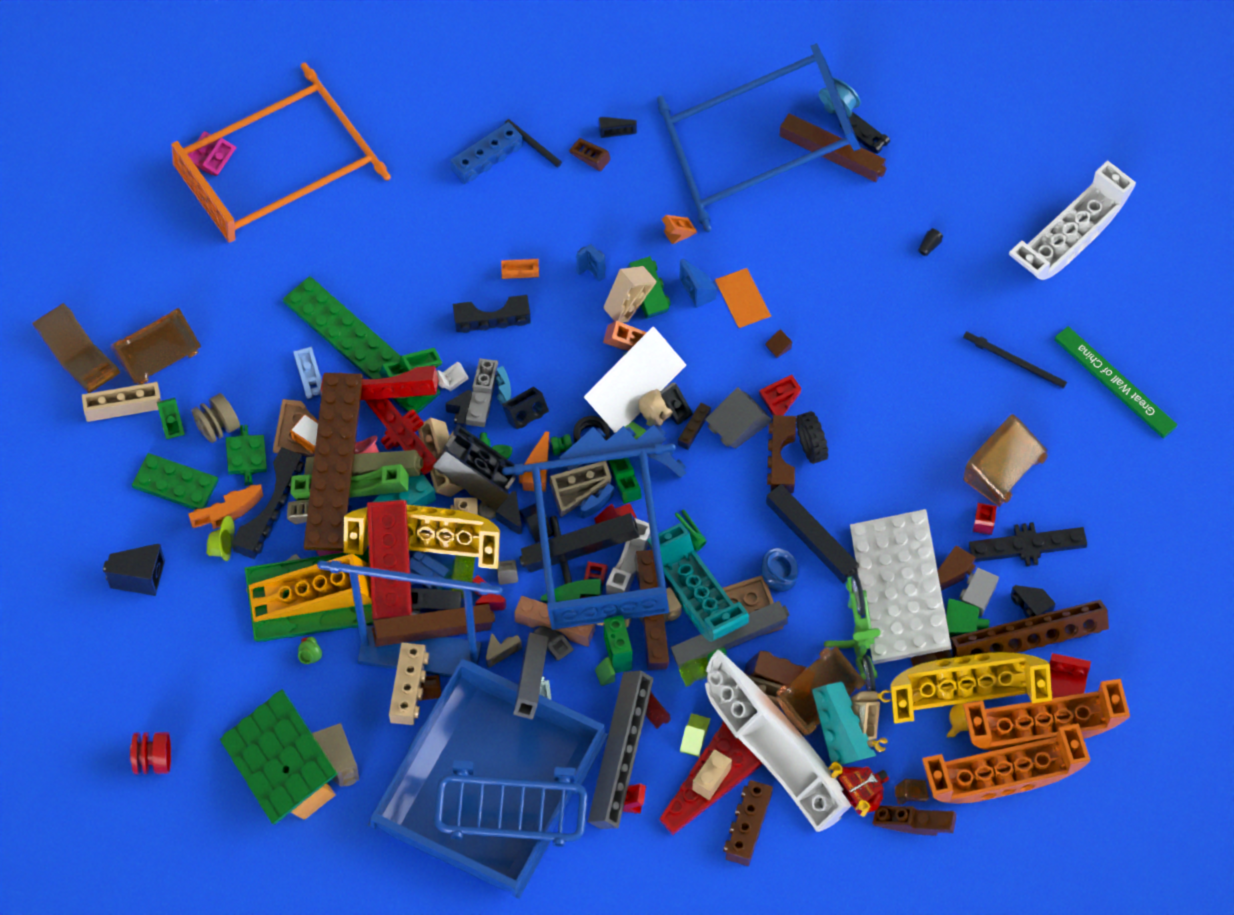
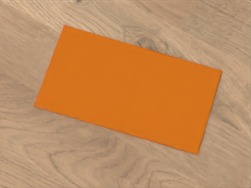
(742, 298)

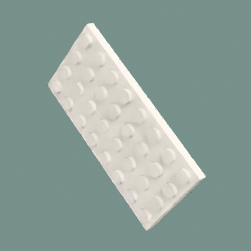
(901, 586)

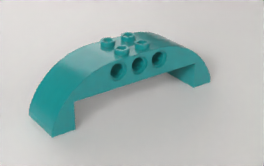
(696, 587)

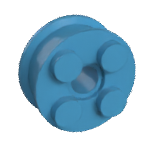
(848, 96)

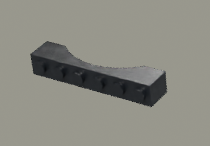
(252, 535)

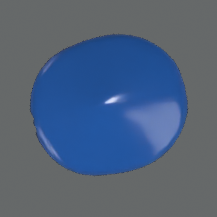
(779, 569)

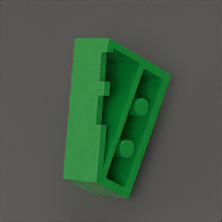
(655, 302)

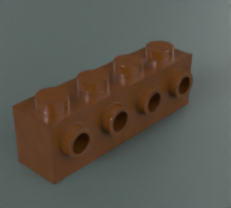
(749, 822)

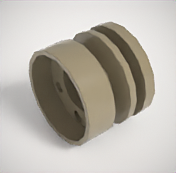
(217, 417)

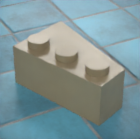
(578, 484)

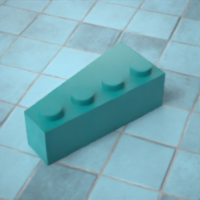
(419, 492)
(840, 725)

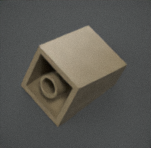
(339, 753)

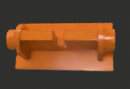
(520, 268)

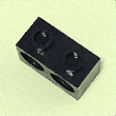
(524, 404)

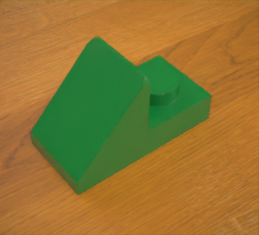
(170, 418)

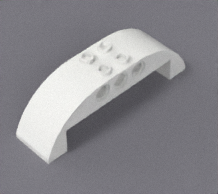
(1076, 224)

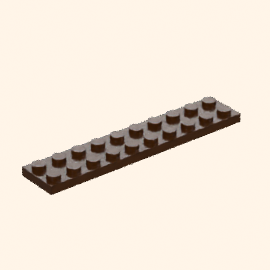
(333, 461)

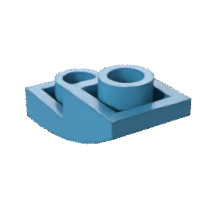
(504, 385)

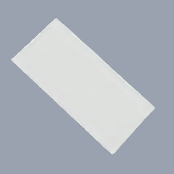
(642, 369)

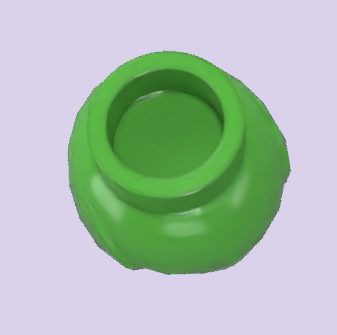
(309, 651)

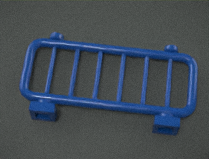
(466, 768)

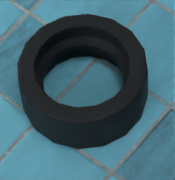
(590, 421)

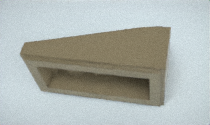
(295, 511)

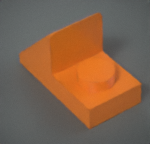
(678, 228)

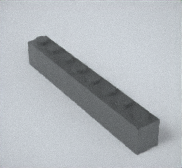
(620, 750)

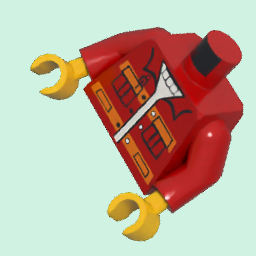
(860, 786)

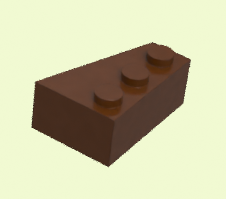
(772, 668)

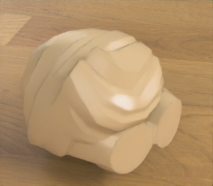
(654, 408)

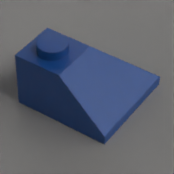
(697, 284)

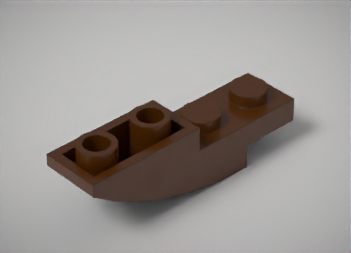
(915, 821)

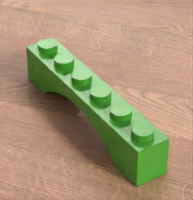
(381, 481)

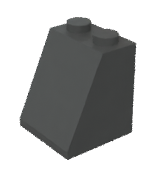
(737, 419)

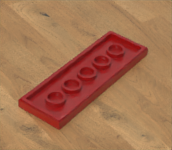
(389, 552)

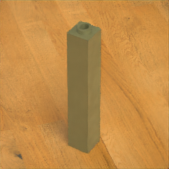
(370, 462)

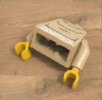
(867, 709)

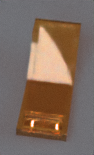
(75, 349)

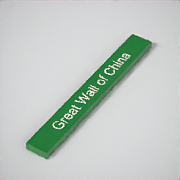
(1115, 382)

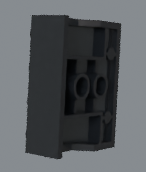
(475, 467)

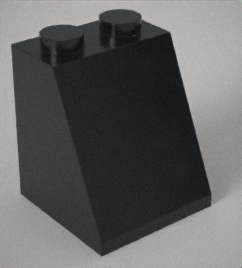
(135, 569)

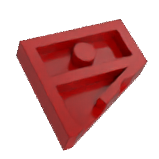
(780, 395)

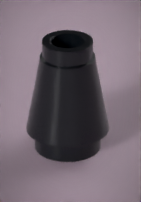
(930, 241)

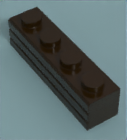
(694, 426)

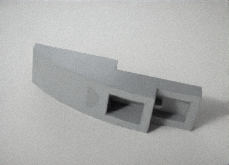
(482, 392)

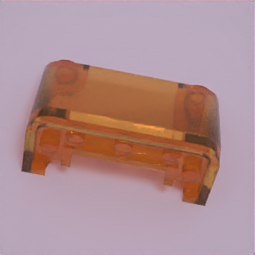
(156, 346)
(1004, 460)
(798, 698)

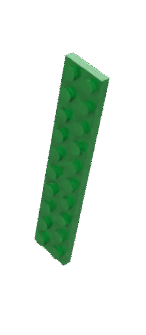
(348, 335)

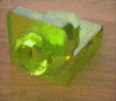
(694, 670)

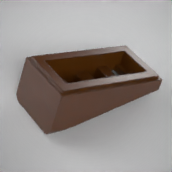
(598, 162)

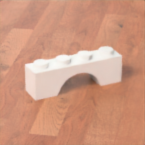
(624, 572)

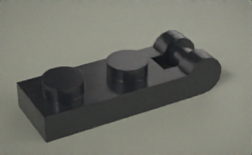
(867, 134)

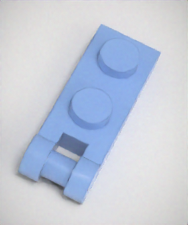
(308, 371)

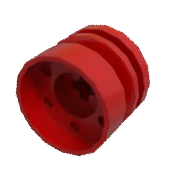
(149, 753)

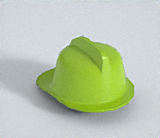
(220, 541)

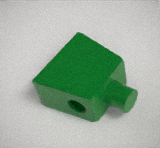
(963, 618)

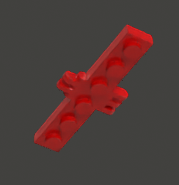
(402, 430)

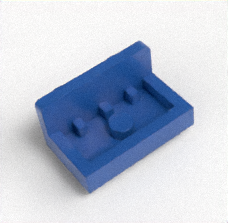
(592, 260)

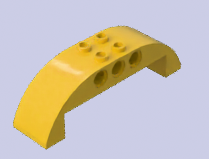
(435, 532)
(969, 680)

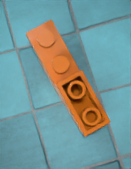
(235, 506)

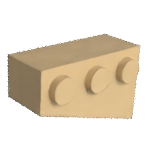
(628, 293)

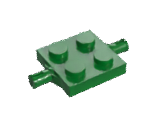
(246, 454)

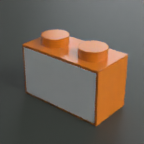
(305, 432)

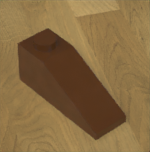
(956, 567)

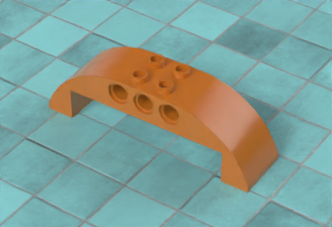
(1033, 722)
(1007, 769)

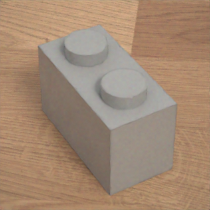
(980, 589)

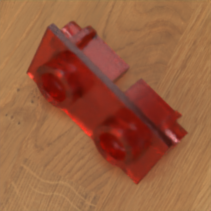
(656, 712)

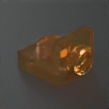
(911, 791)

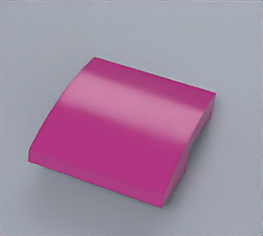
(212, 156)

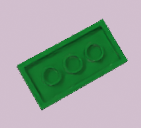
(175, 482)

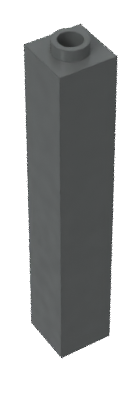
(759, 623)
(531, 676)

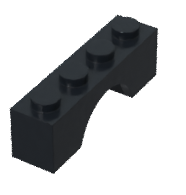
(470, 318)

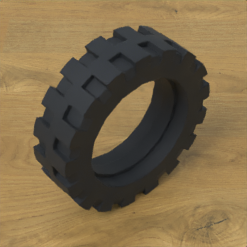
(812, 437)

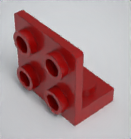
(1068, 675)

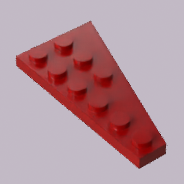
(690, 804)

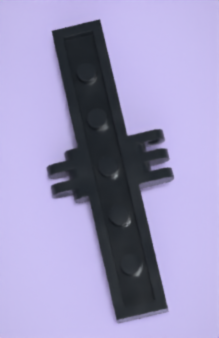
(1028, 544)

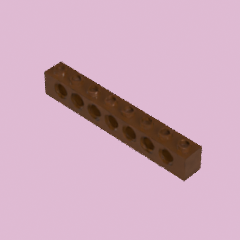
(1034, 631)

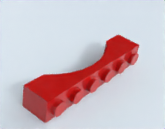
(416, 382)

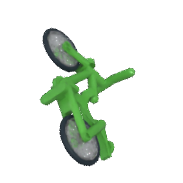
(863, 632)

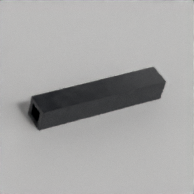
(812, 533)
(582, 542)

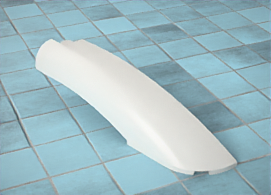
(775, 742)

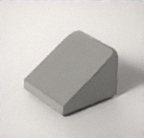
(507, 572)

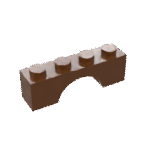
(783, 433)

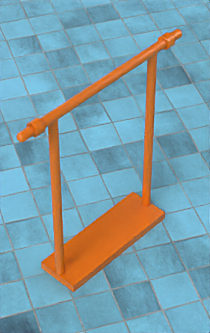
(210, 200)

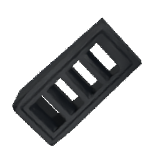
(616, 127)

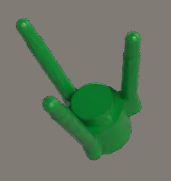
(697, 538)

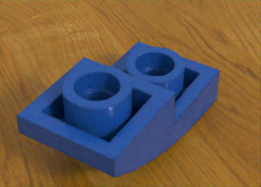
(594, 504)

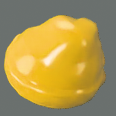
(957, 719)

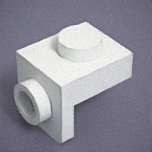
(452, 377)

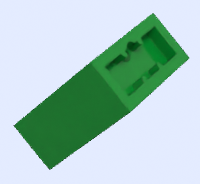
(618, 644)

